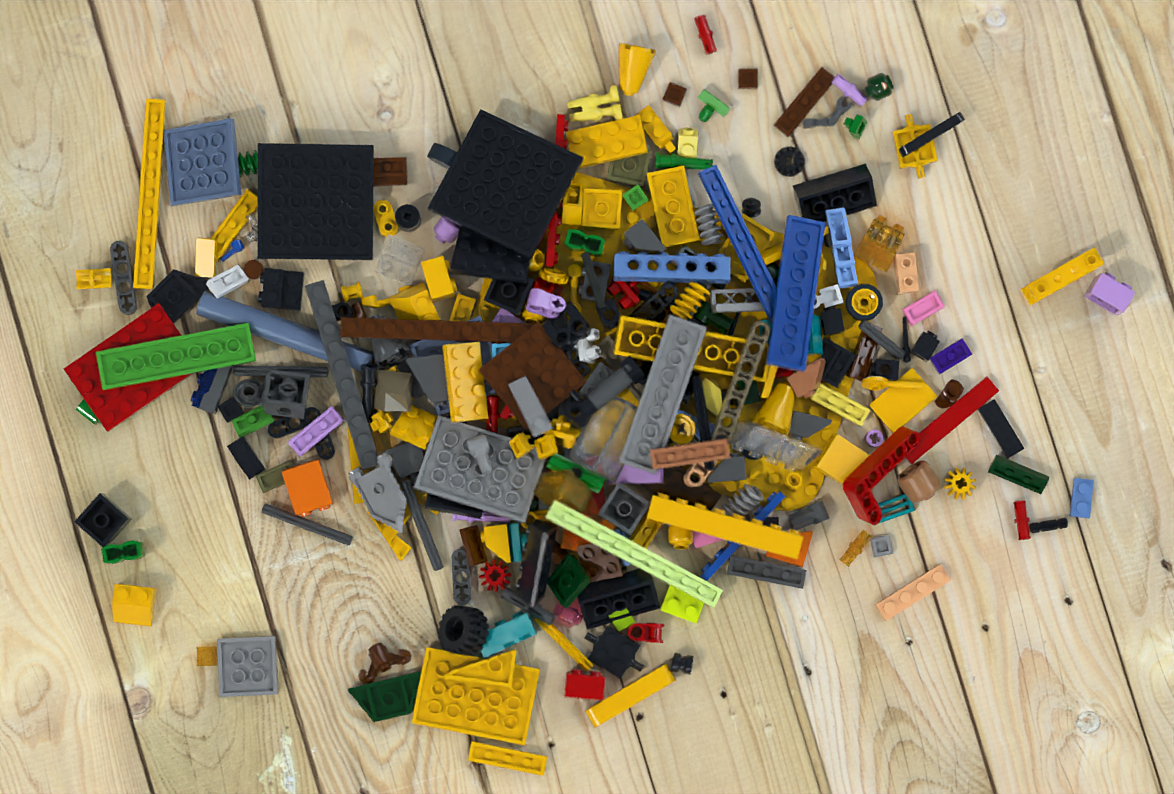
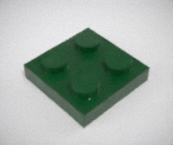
(568, 580)

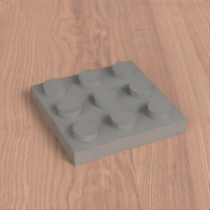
(247, 666)

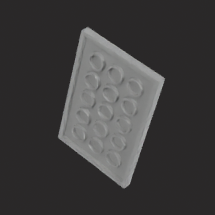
(456, 475)

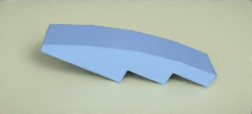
(841, 248)

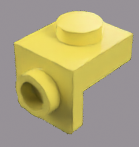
(687, 142)

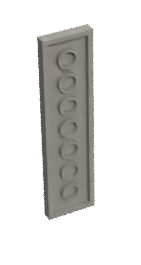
(662, 392)

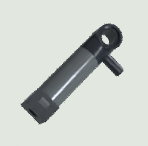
(603, 393)

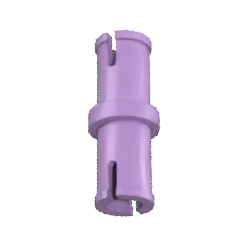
(849, 89)

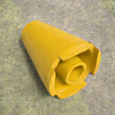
(633, 67)
(777, 410)

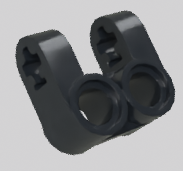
(569, 330)

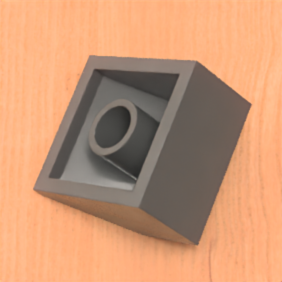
(642, 239)

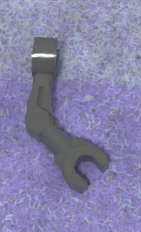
(839, 109)

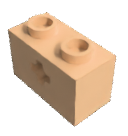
(906, 273)

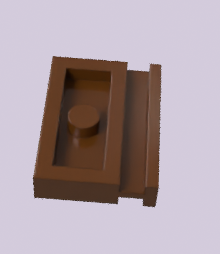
(390, 171)

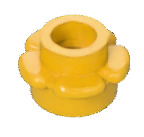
(797, 476)

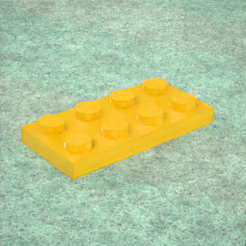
(608, 141)
(673, 206)
(465, 382)

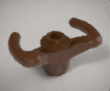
(382, 661)

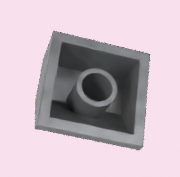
(624, 509)

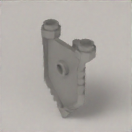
(381, 493)

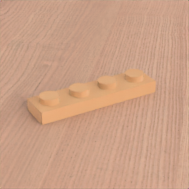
(913, 592)

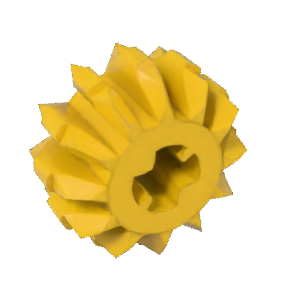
(962, 490)

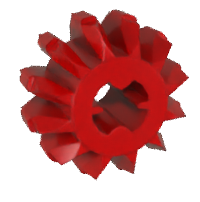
(490, 571)

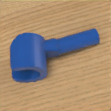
(237, 247)

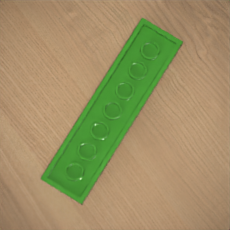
(176, 356)

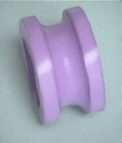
(869, 441)

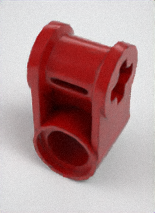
(647, 632)

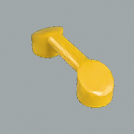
(574, 272)
(371, 301)

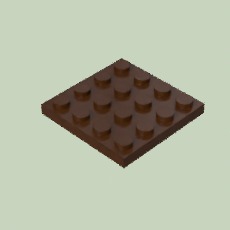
(541, 362)

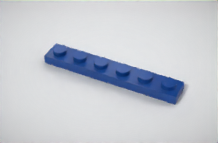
(722, 555)

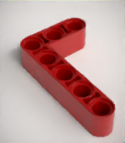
(874, 469)

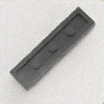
(766, 572)

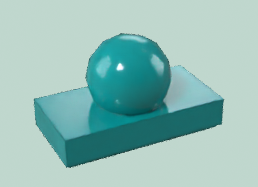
(516, 542)

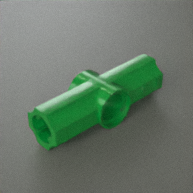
(591, 479)

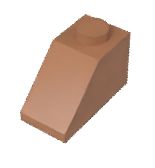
(807, 382)

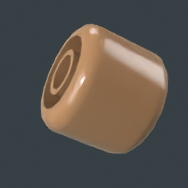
(918, 481)

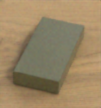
(273, 477)

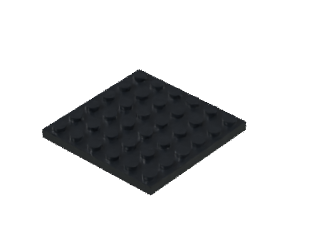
(505, 184)
(315, 201)

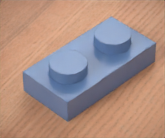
(1081, 498)

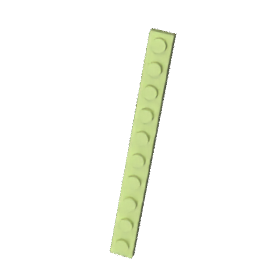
(633, 553)

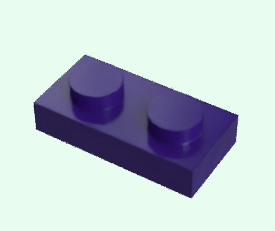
(950, 356)

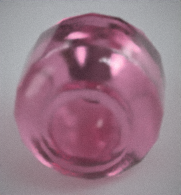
(568, 616)

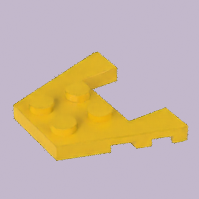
(400, 547)

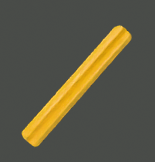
(561, 640)

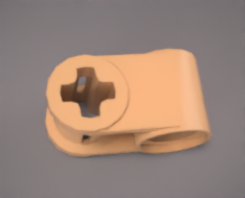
(699, 470)

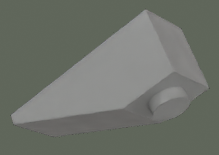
(530, 406)

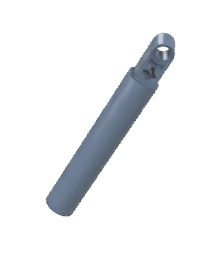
(275, 328)

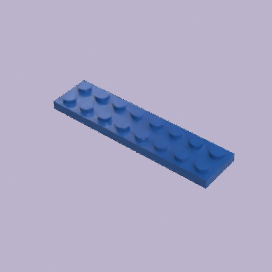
(795, 293)

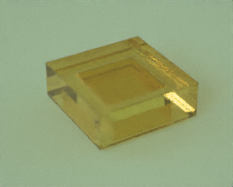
(382, 441)
(207, 656)

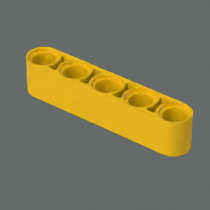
(630, 695)

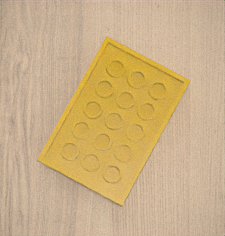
(472, 706)

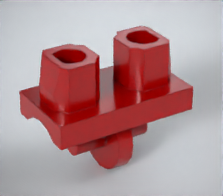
(630, 298)

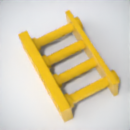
(1062, 276)

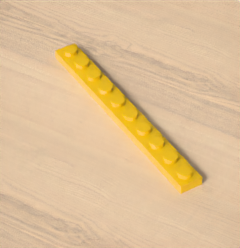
(149, 194)

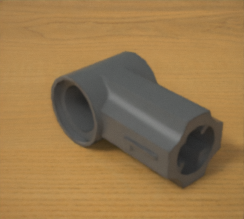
(811, 515)

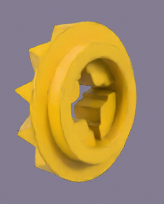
(553, 275)
(684, 436)

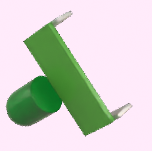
(712, 104)

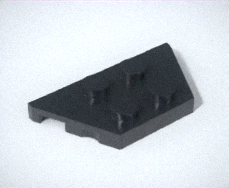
(177, 293)

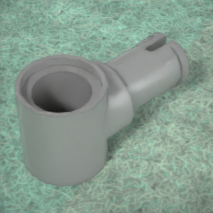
(479, 449)

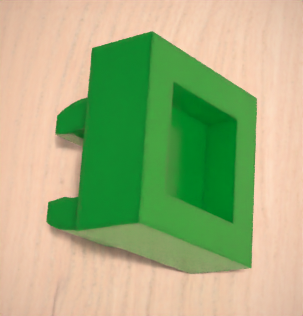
(855, 126)

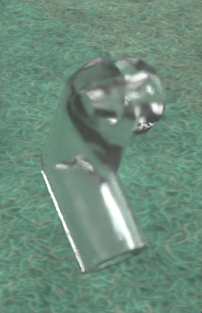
(253, 221)

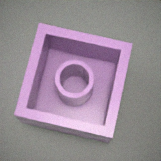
(1110, 293)

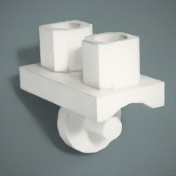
(585, 349)

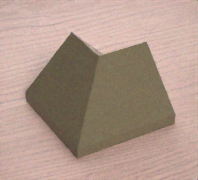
(393, 390)

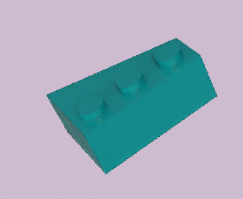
(508, 633)

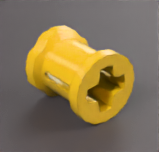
(352, 292)

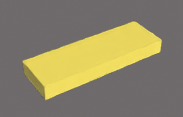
(840, 404)

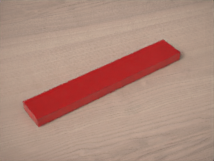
(953, 417)

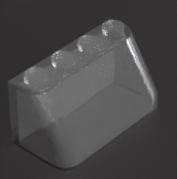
(603, 439)

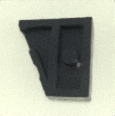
(837, 362)

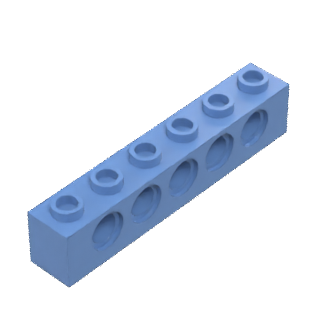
(622, 272)

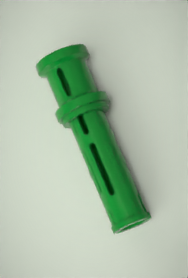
(672, 161)

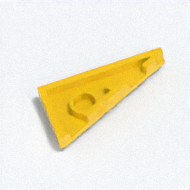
(492, 671)

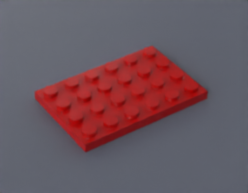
(120, 403)

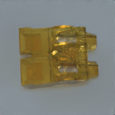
(883, 236)

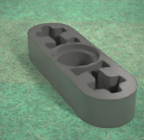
(457, 591)

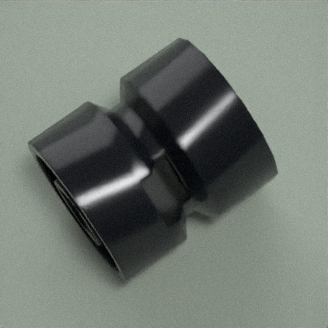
(408, 218)

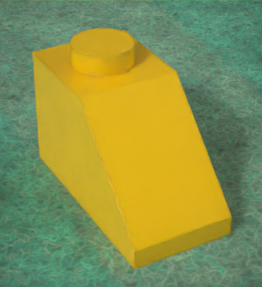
(573, 204)
(497, 540)

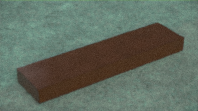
(804, 102)

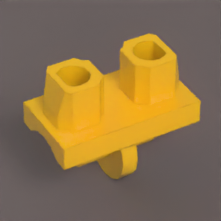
(94, 278)
(563, 430)

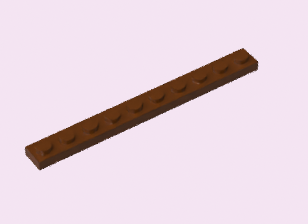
(432, 329)

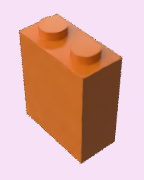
(307, 487)

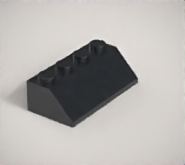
(844, 189)
(537, 561)
(631, 591)

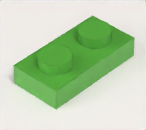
(251, 421)

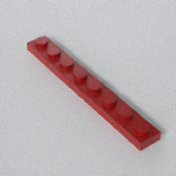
(553, 238)

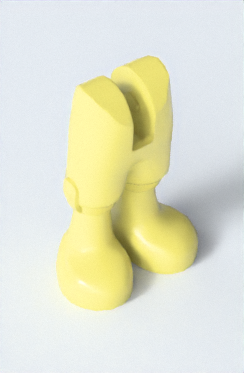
(590, 106)

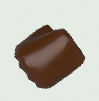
(950, 394)

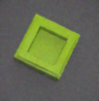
(624, 622)

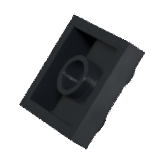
(281, 289)

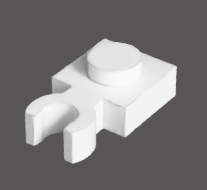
(829, 297)

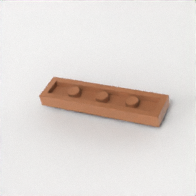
(689, 453)

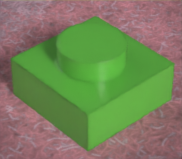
(635, 197)

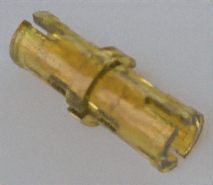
(855, 548)

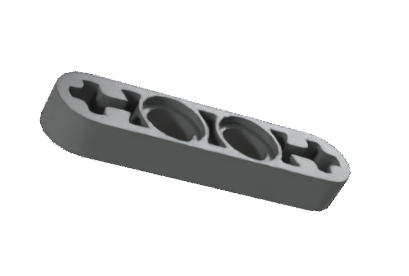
(125, 277)

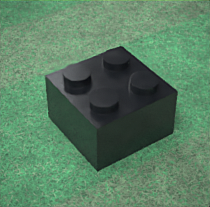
(509, 294)
(103, 520)

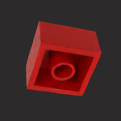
(585, 685)

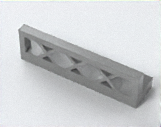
(733, 306)

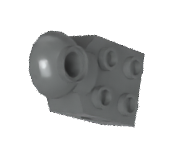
(281, 394)

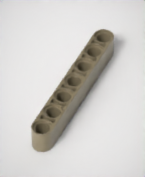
(738, 374)

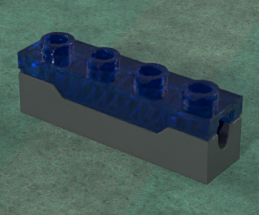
(211, 389)

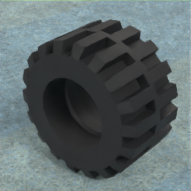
(463, 630)

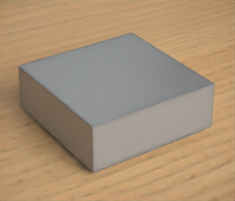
(881, 546)

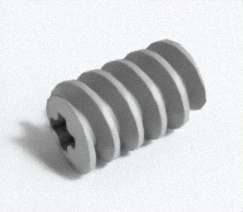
(708, 225)
(744, 502)

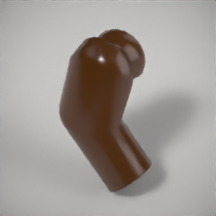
(359, 311)

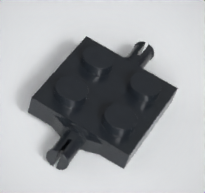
(614, 651)

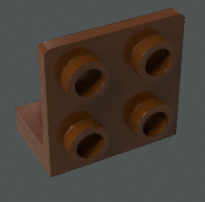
(600, 563)

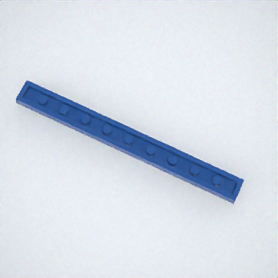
(740, 238)

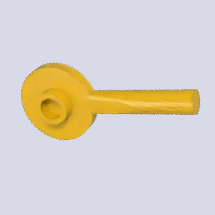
(877, 383)

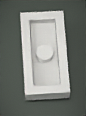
(227, 281)

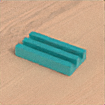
(908, 502)

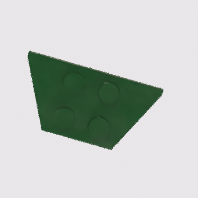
(388, 697)

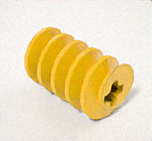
(689, 300)

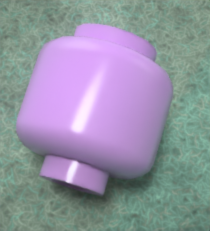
(446, 230)

